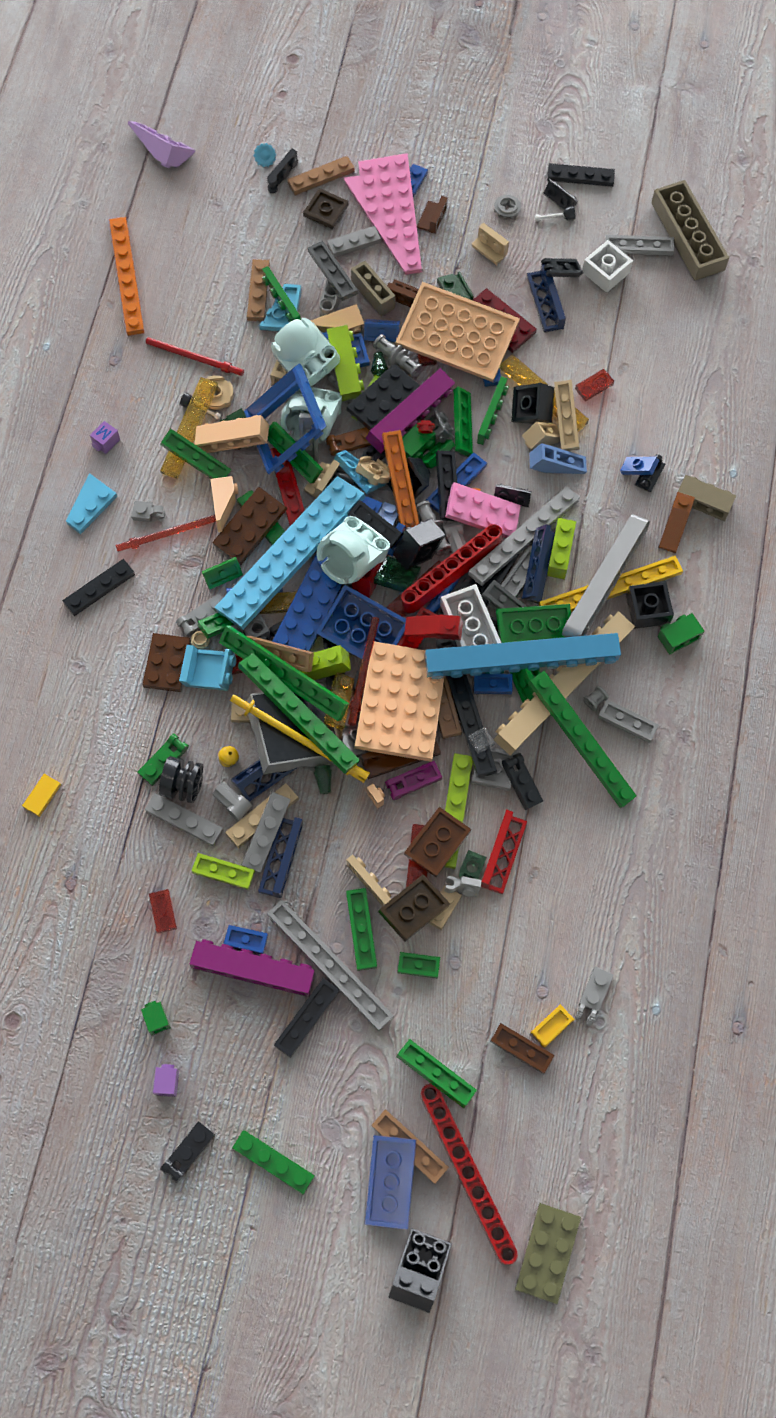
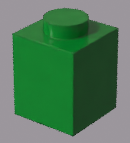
(155, 1017)

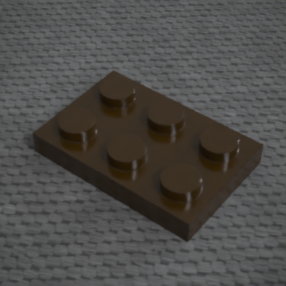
(414, 908)

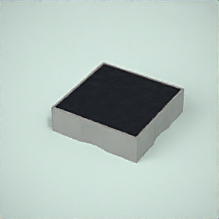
(276, 749)

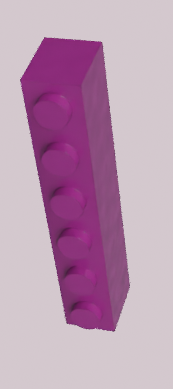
(413, 408)
(252, 968)

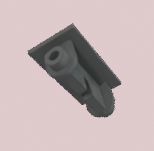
(442, 427)

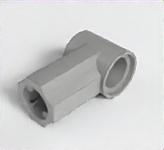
(454, 535)
(235, 804)

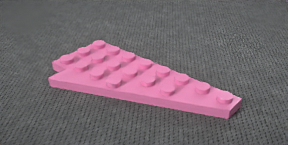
(388, 202)

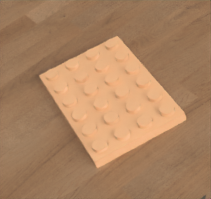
(457, 331)
(399, 704)

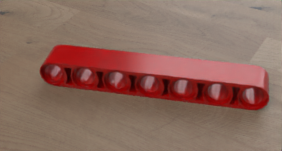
(447, 575)

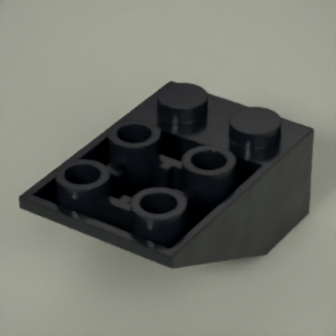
(420, 1270)

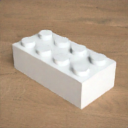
(477, 623)

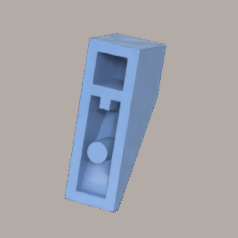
(555, 460)

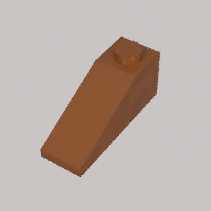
(676, 522)

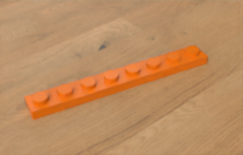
(126, 276)

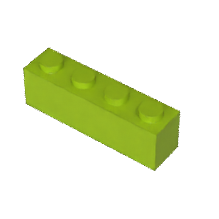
(346, 370)

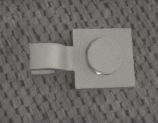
(145, 510)
(465, 886)

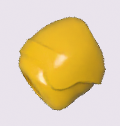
(228, 756)

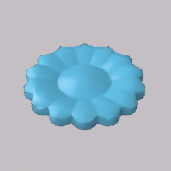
(264, 155)

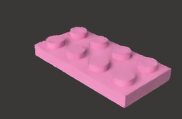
(481, 509)

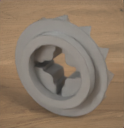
(502, 201)

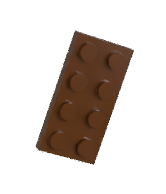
(250, 525)

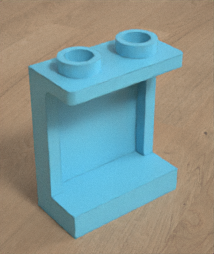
(207, 668)

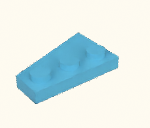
(275, 317)
(348, 464)
(90, 503)

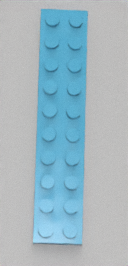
(289, 553)

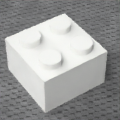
(607, 266)

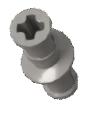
(397, 356)
(427, 514)

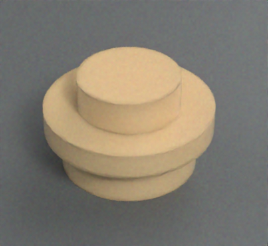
(199, 640)

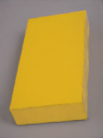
(41, 795)
(552, 1026)

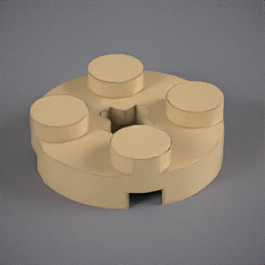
(226, 394)
(374, 471)

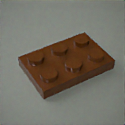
(165, 662)
(437, 842)

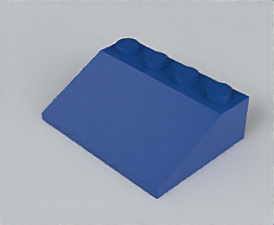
(351, 619)

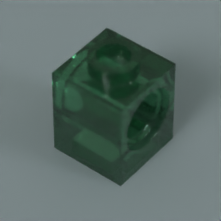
(472, 859)

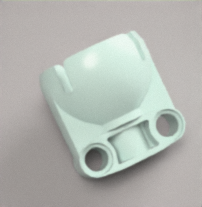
(306, 345)
(329, 405)
(351, 551)

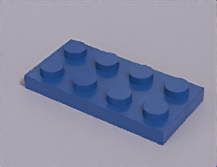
(390, 1182)

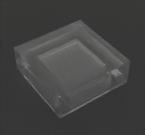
(481, 740)

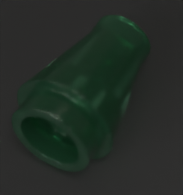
(379, 364)
(323, 777)

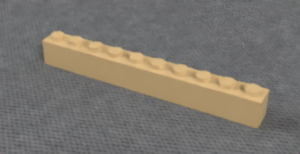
(566, 680)

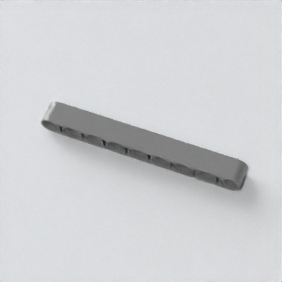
(606, 577)

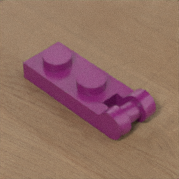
(414, 780)

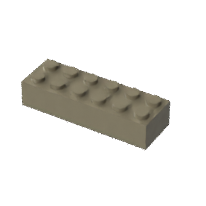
(691, 230)

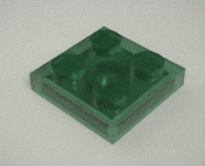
(395, 576)

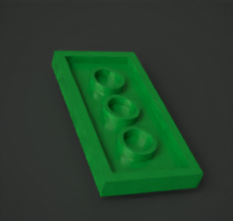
(532, 622)

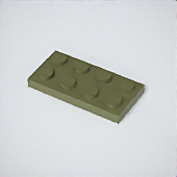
(548, 1253)

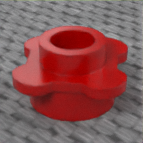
(426, 427)

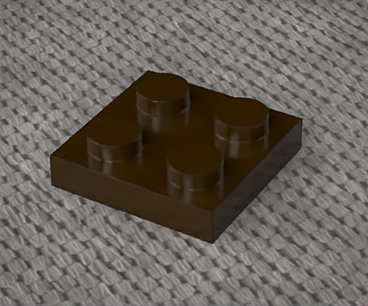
(325, 208)

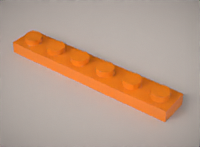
(400, 478)

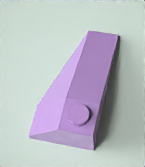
(161, 146)

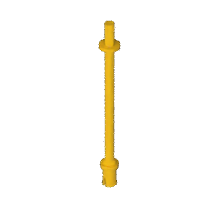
(356, 772)

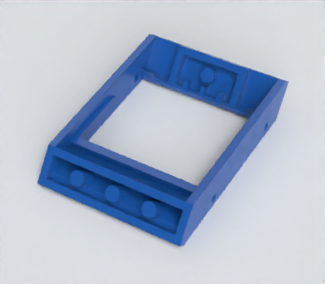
(274, 398)

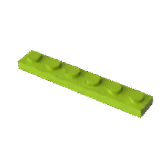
(458, 793)

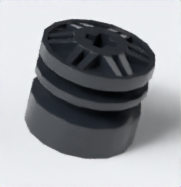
(181, 779)

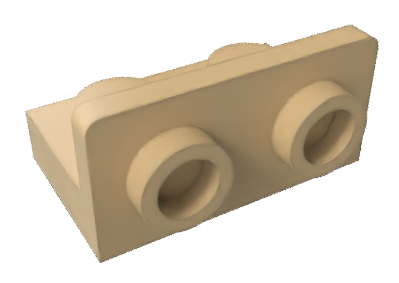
(491, 244)
(323, 480)

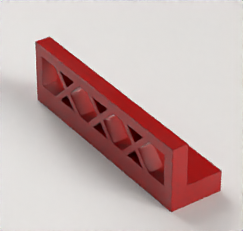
(494, 857)

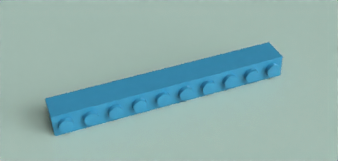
(522, 655)

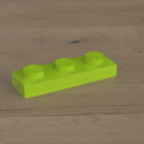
(223, 871)

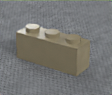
(373, 288)
(708, 497)

